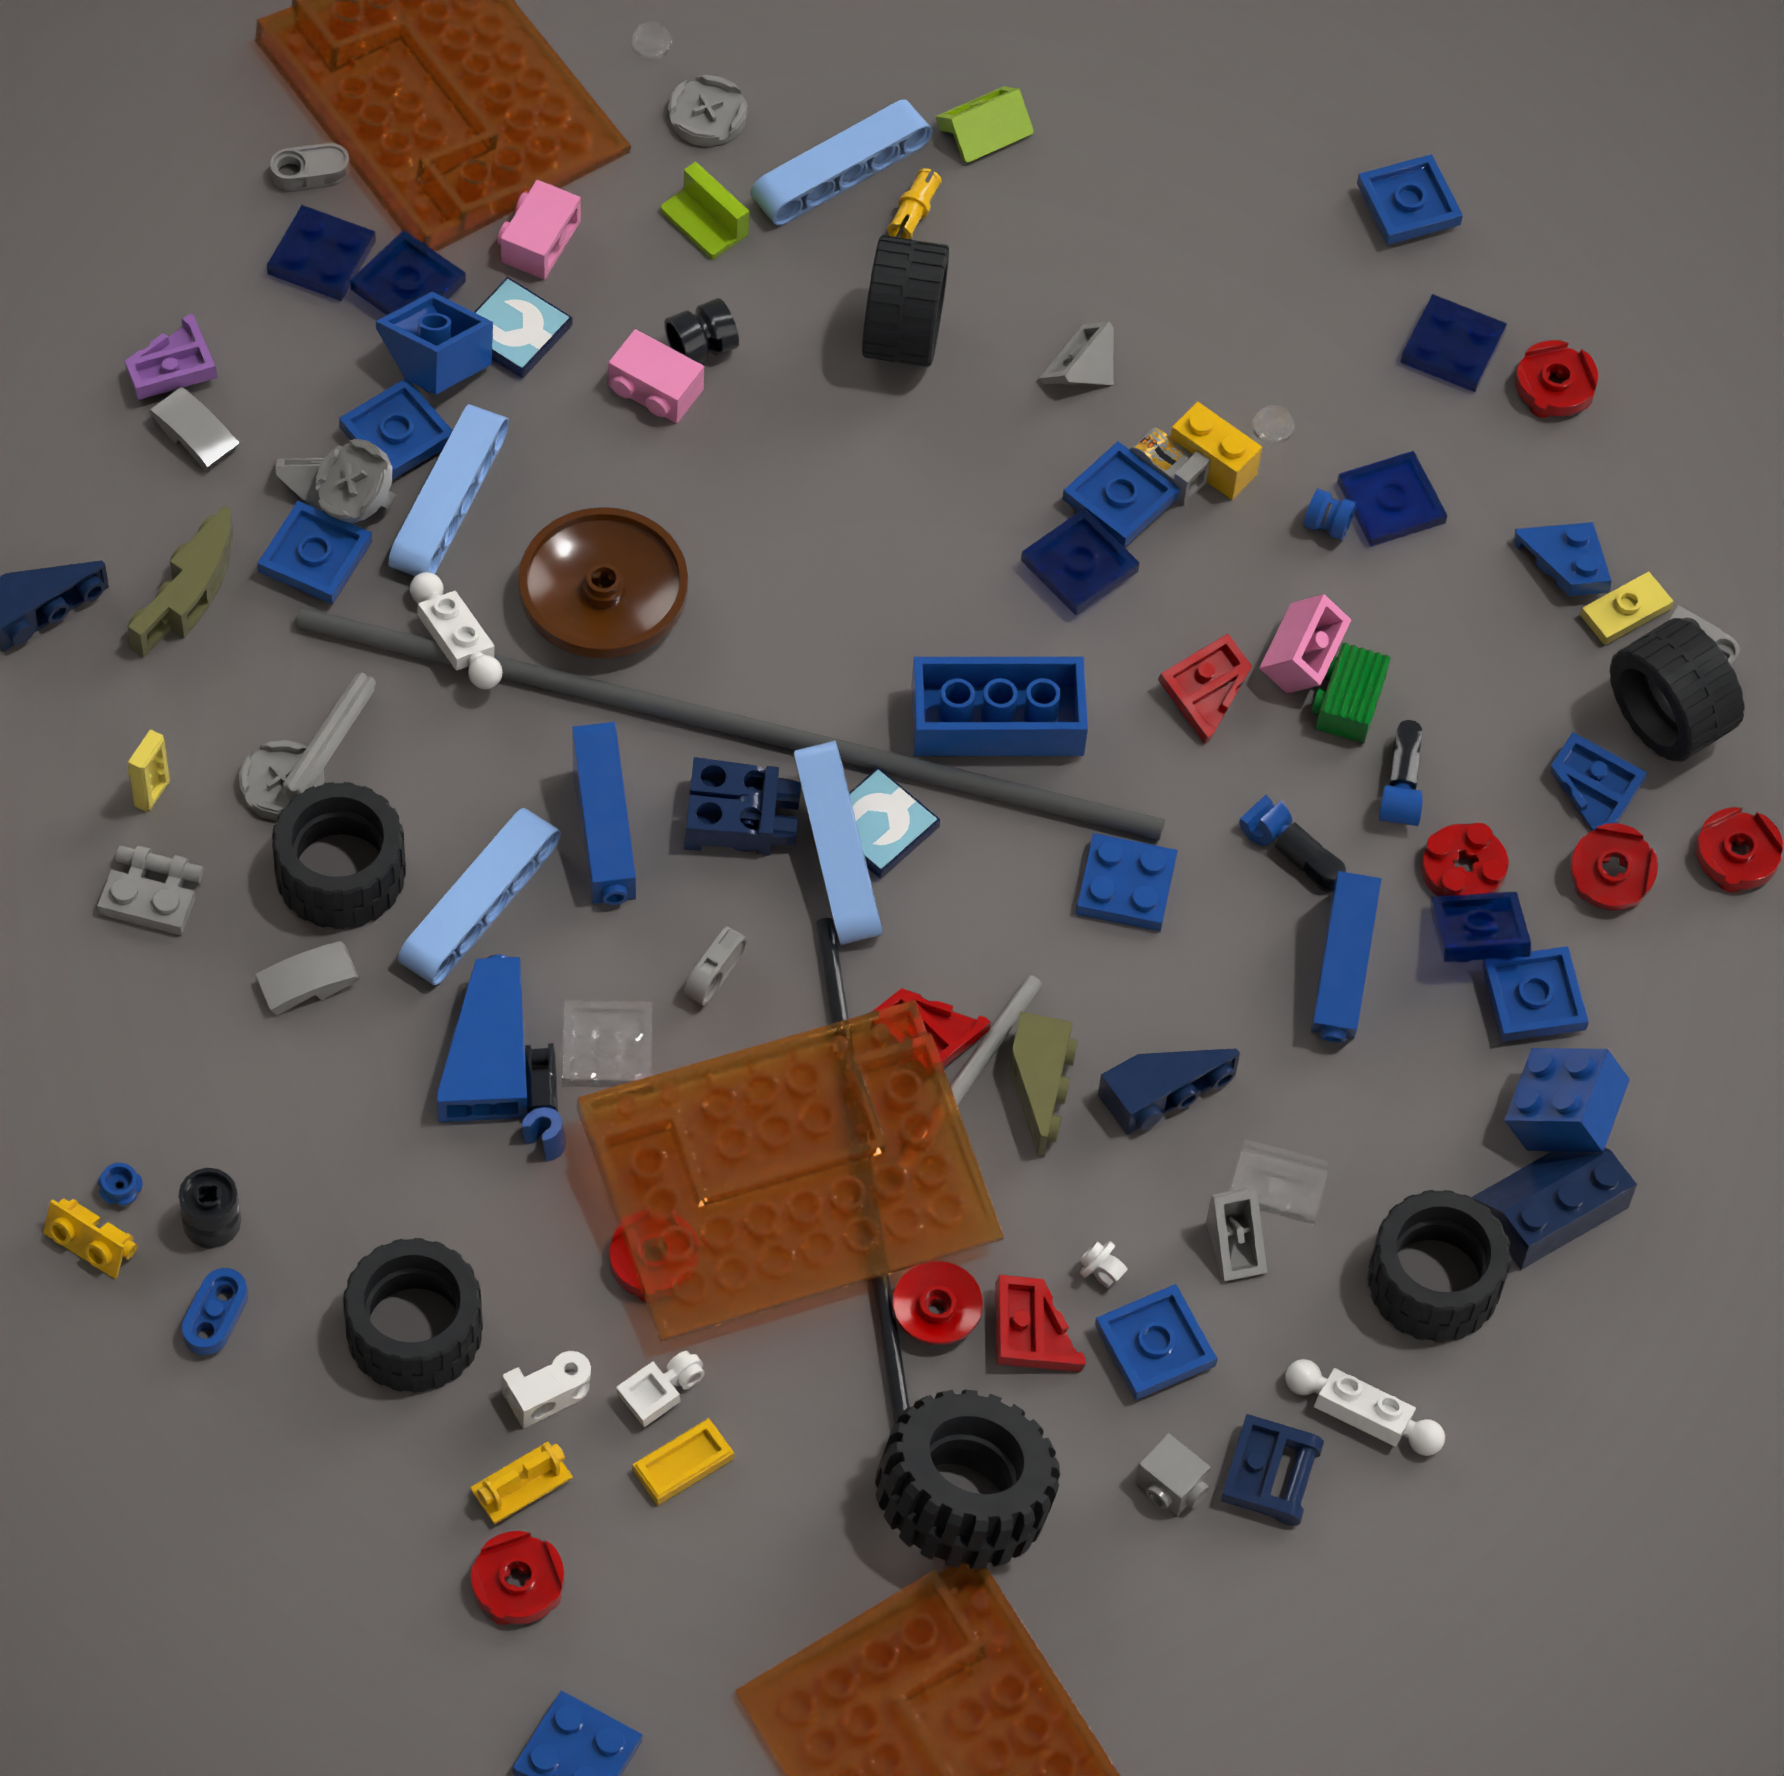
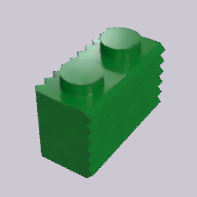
(1352, 692)

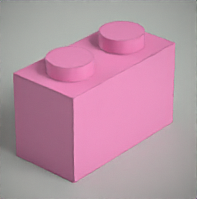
(539, 229)
(655, 376)
(1305, 644)

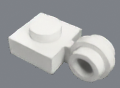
(653, 1393)

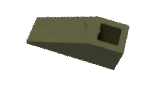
(1037, 1067)

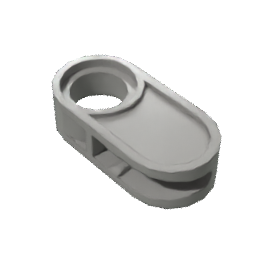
(319, 166)
(715, 966)

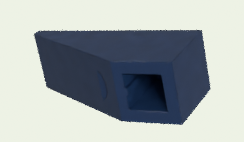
(44, 597)
(1156, 1083)

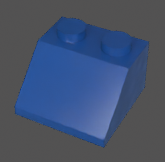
(437, 342)

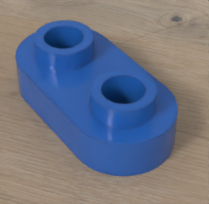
(214, 1314)

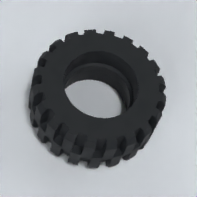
(957, 1522)

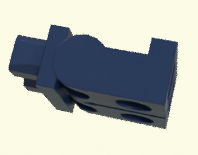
(737, 805)

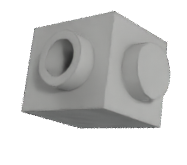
(1173, 1476)

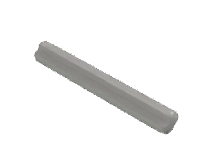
(329, 735)

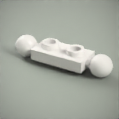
(456, 630)
(1365, 1407)

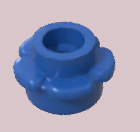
(116, 1174)

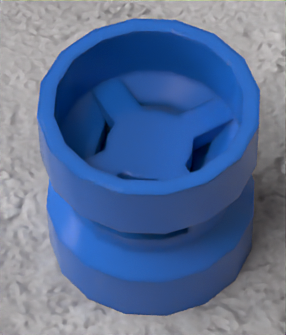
(1338, 518)

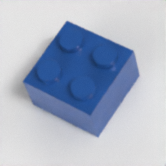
(1567, 1099)

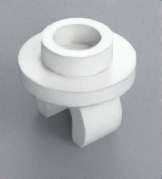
(1102, 1264)

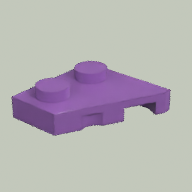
(171, 362)

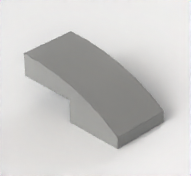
(195, 427)
(307, 974)

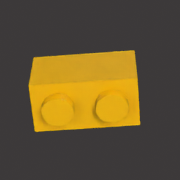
(1232, 453)

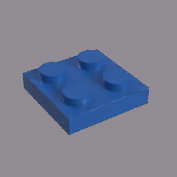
(1409, 199)
(400, 425)
(1121, 493)
(314, 552)
(1126, 882)
(1535, 994)
(1155, 1342)
(577, 1743)

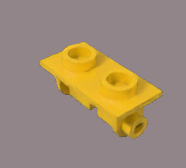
(76, 1230)
(522, 1482)

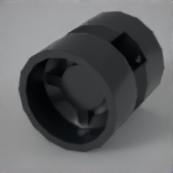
(706, 331)
(209, 1207)

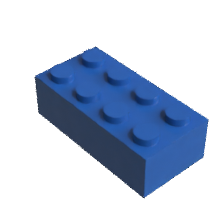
(999, 706)

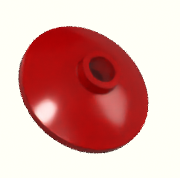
(940, 1285)

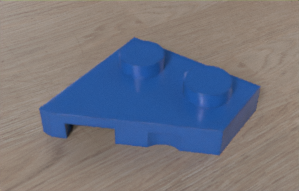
(1568, 555)
(1596, 780)

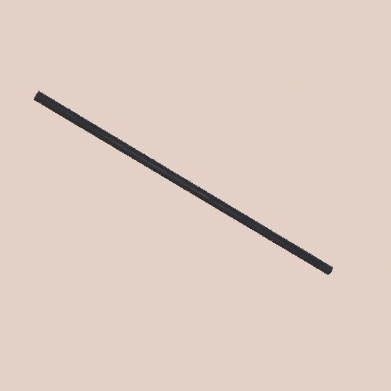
(881, 1285)

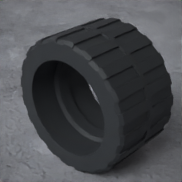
(905, 301)
(1677, 689)
(336, 811)
(1448, 1219)
(409, 1266)

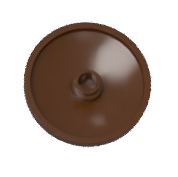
(603, 582)

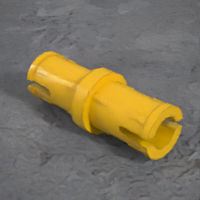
(914, 204)

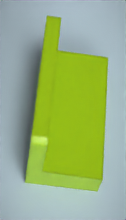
(987, 122)
(707, 213)

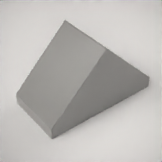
(1237, 1233)

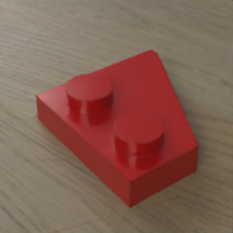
(1207, 684)
(950, 1030)
(1031, 1328)

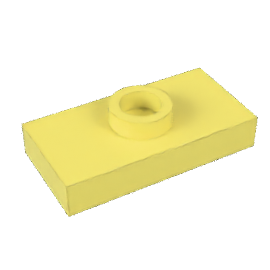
(1626, 608)
(149, 771)

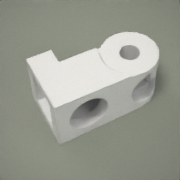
(547, 1389)

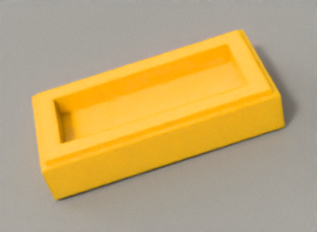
(683, 1461)

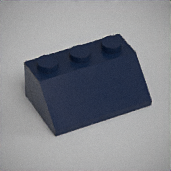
(1557, 1200)

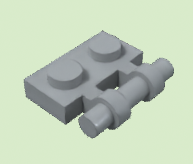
(147, 901)

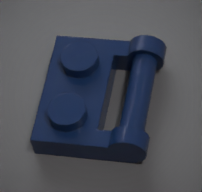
(1257, 1465)

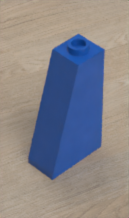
(603, 813)
(1345, 956)
(487, 1054)

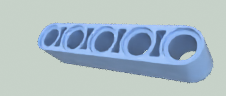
(841, 162)
(448, 491)
(838, 843)
(479, 896)

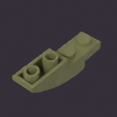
(196, 578)

